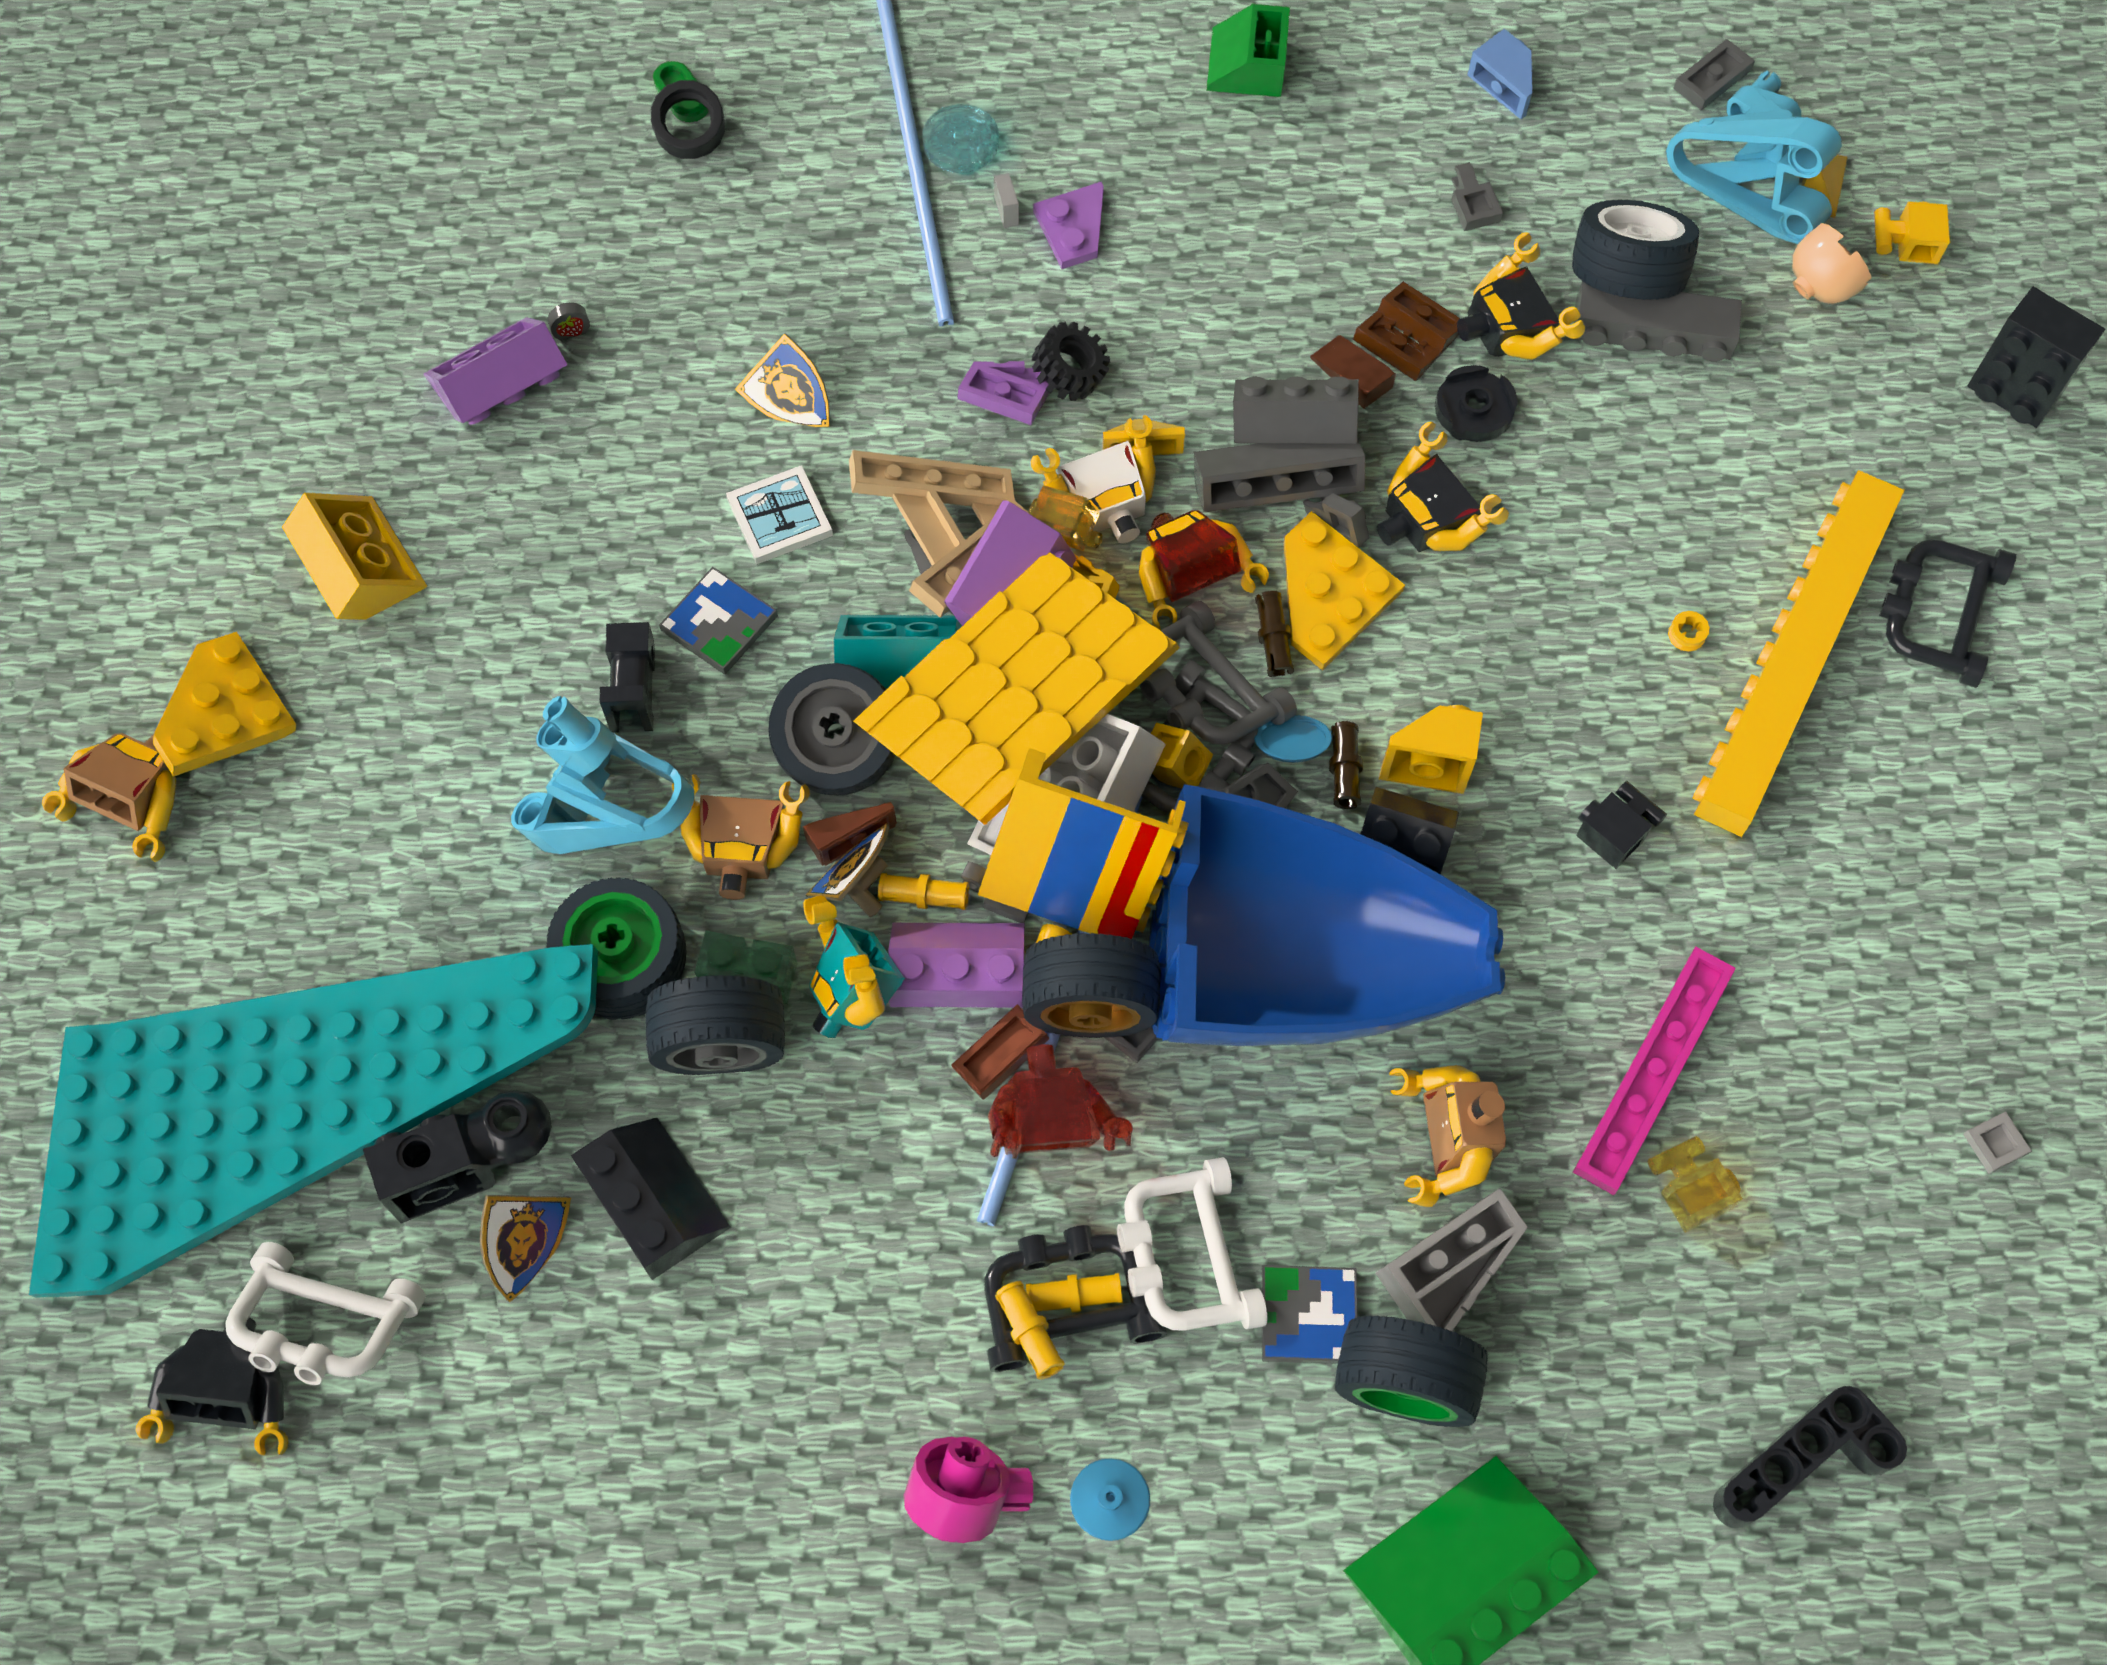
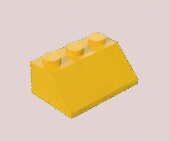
(351, 554)

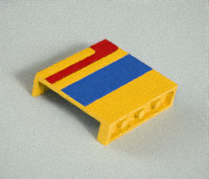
(1079, 857)

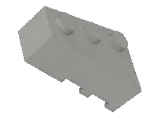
(1450, 1267)

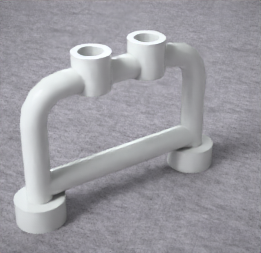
(271, 1270)
(1146, 1278)

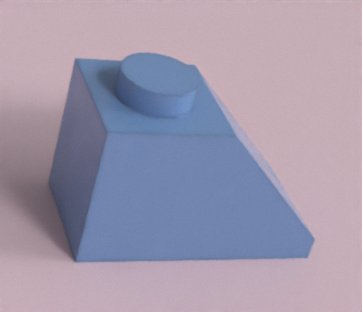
(1504, 71)

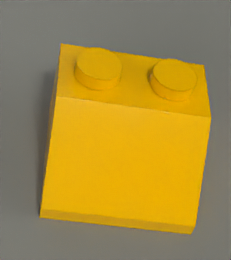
(1435, 750)

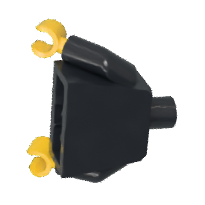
(215, 1385)

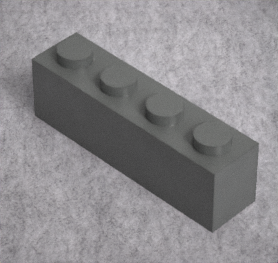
(1673, 325)
(1276, 473)

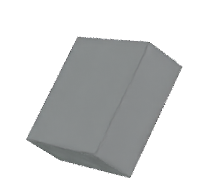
(1006, 200)
(1997, 1142)

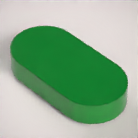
(669, 73)

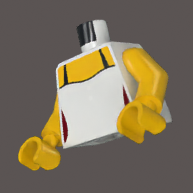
(1113, 480)

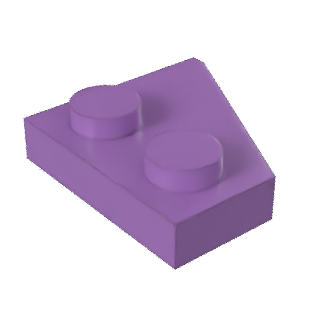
(1072, 224)
(1004, 389)

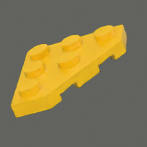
(1331, 589)
(219, 708)

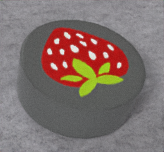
(568, 321)

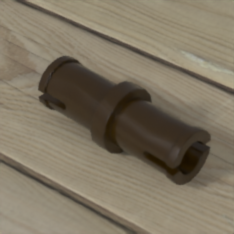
(1274, 633)
(1346, 765)

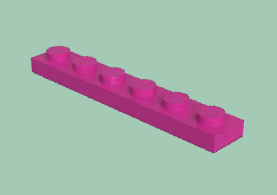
(1654, 1071)

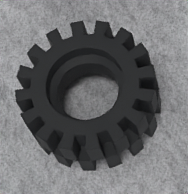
(1060, 374)

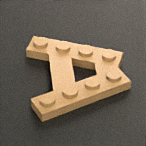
(919, 492)

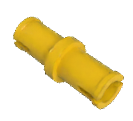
(923, 891)
(1075, 1292)
(1029, 1330)

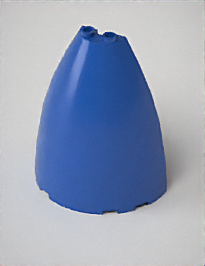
(1308, 932)

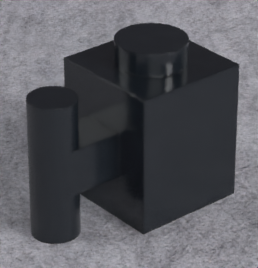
(1616, 827)

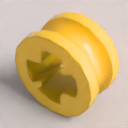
(1691, 618)

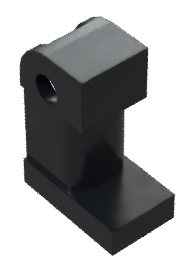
(632, 663)

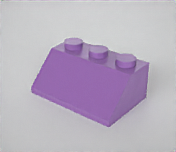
(497, 370)
(1003, 553)
(958, 964)

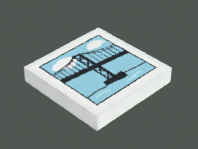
(779, 514)

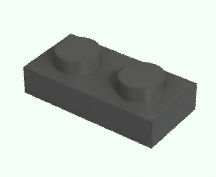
(1714, 74)

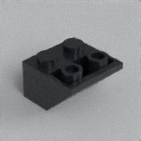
(1411, 827)

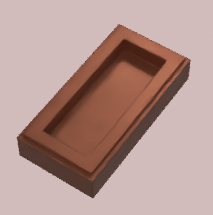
(998, 1052)

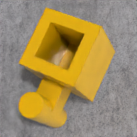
(1920, 232)

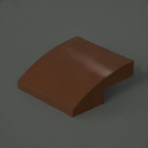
(1418, 318)

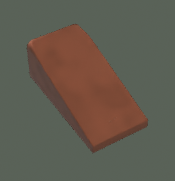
(1347, 360)
(836, 835)

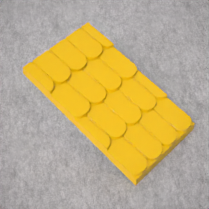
(1016, 677)

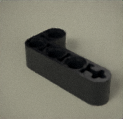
(1798, 1463)

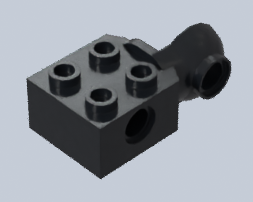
(455, 1154)

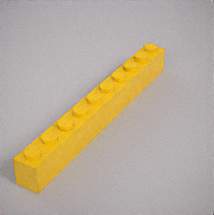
(1798, 654)

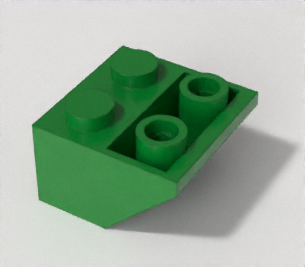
(1250, 51)

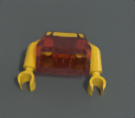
(1190, 555)

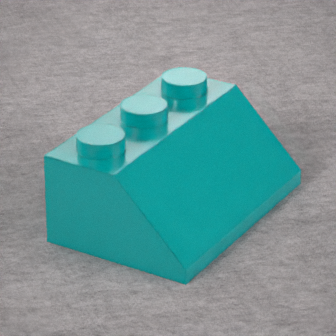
(889, 643)

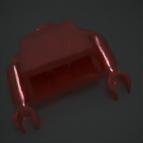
(1051, 1110)

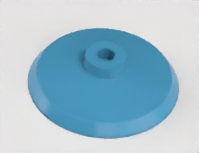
(1295, 740)
(1110, 1499)

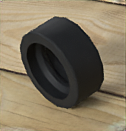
(687, 91)

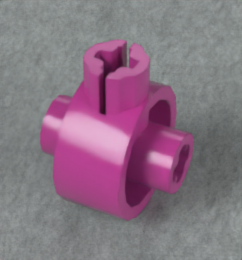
(962, 1489)

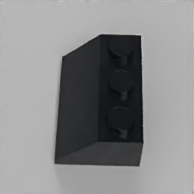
(650, 1194)

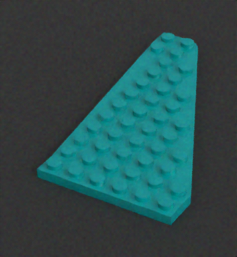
(234, 1105)

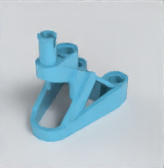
(1778, 146)
(583, 750)

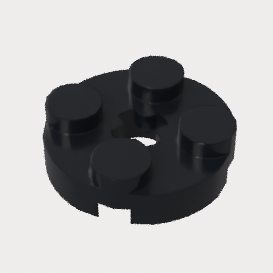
(1486, 388)

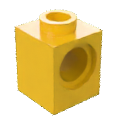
(1183, 757)

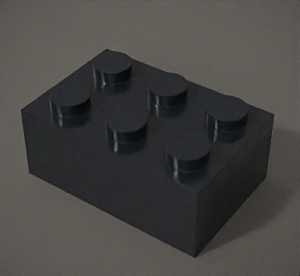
(2035, 357)

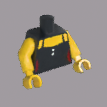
(1514, 313)
(1432, 504)

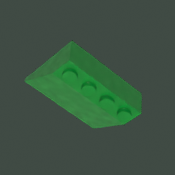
(1470, 1570)

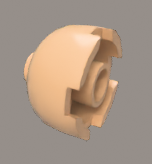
(1827, 267)

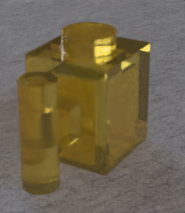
(1069, 515)
(1696, 1192)

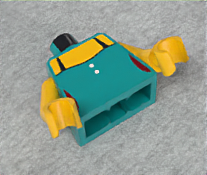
(852, 975)

